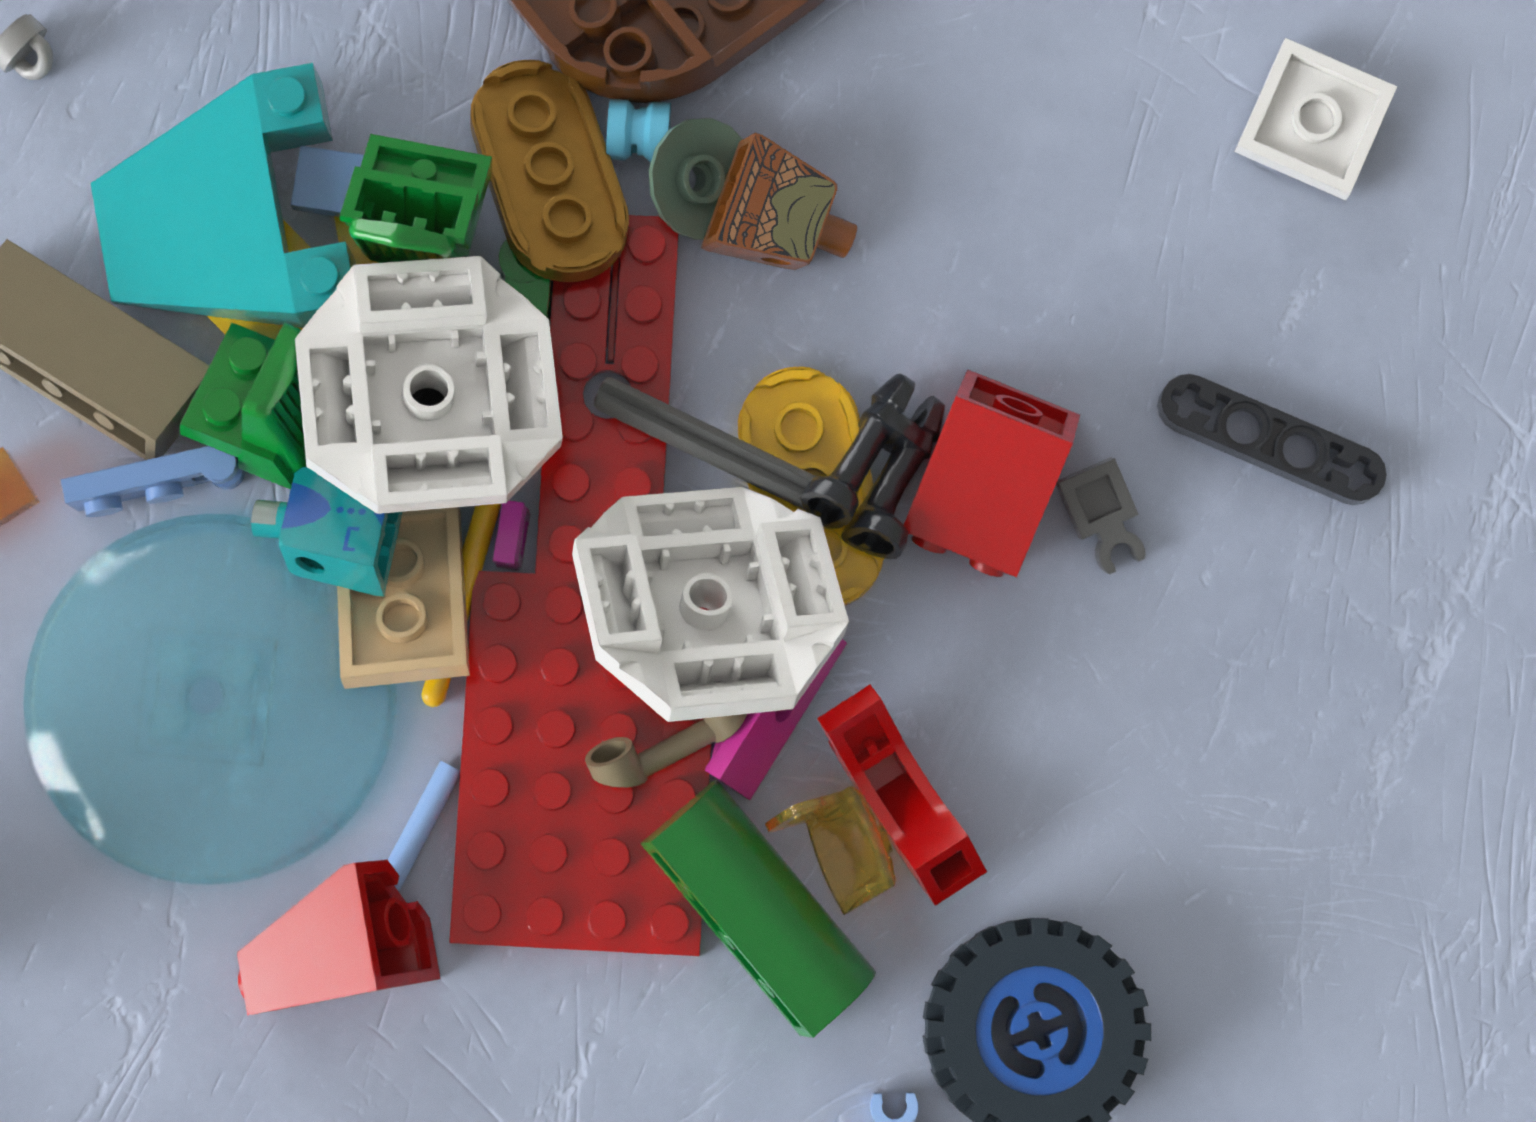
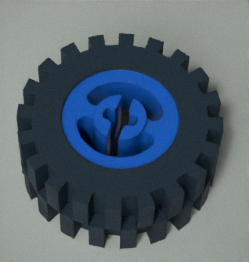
(1011, 962)

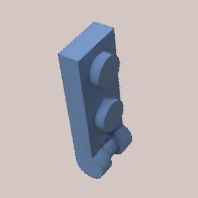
(156, 478)

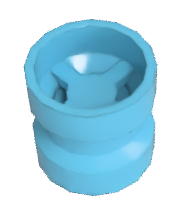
(635, 129)

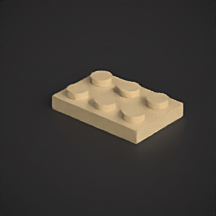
(420, 620)

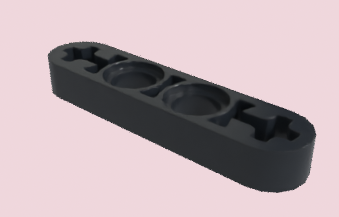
(1268, 447)

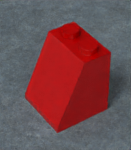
(991, 475)

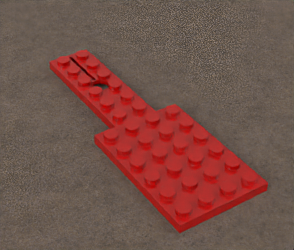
(537, 839)

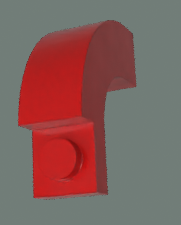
(901, 795)

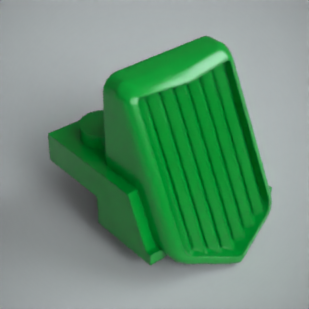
(415, 200)
(252, 404)

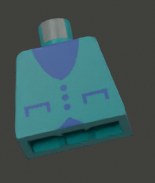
(329, 534)

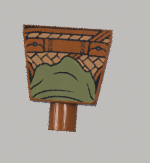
(776, 209)

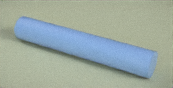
(423, 820)

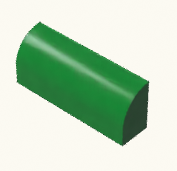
(760, 910)

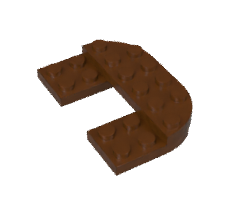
(654, 46)

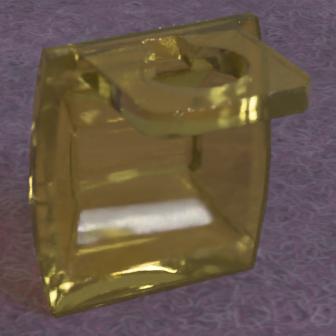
(846, 844)

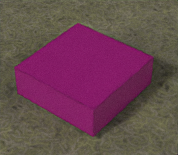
(511, 535)

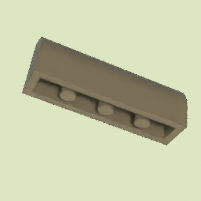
(92, 356)

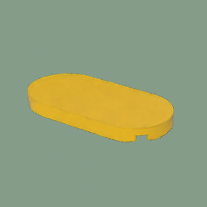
(811, 425)

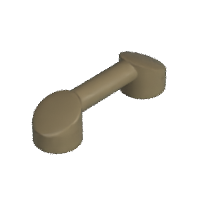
(619, 765)

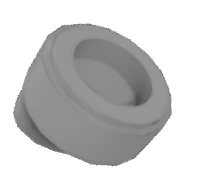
(19, 41)

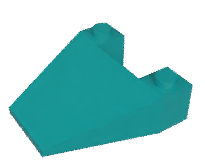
(200, 212)

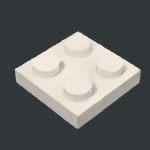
(1315, 119)

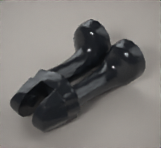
(909, 442)

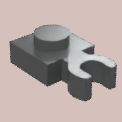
(1098, 505)

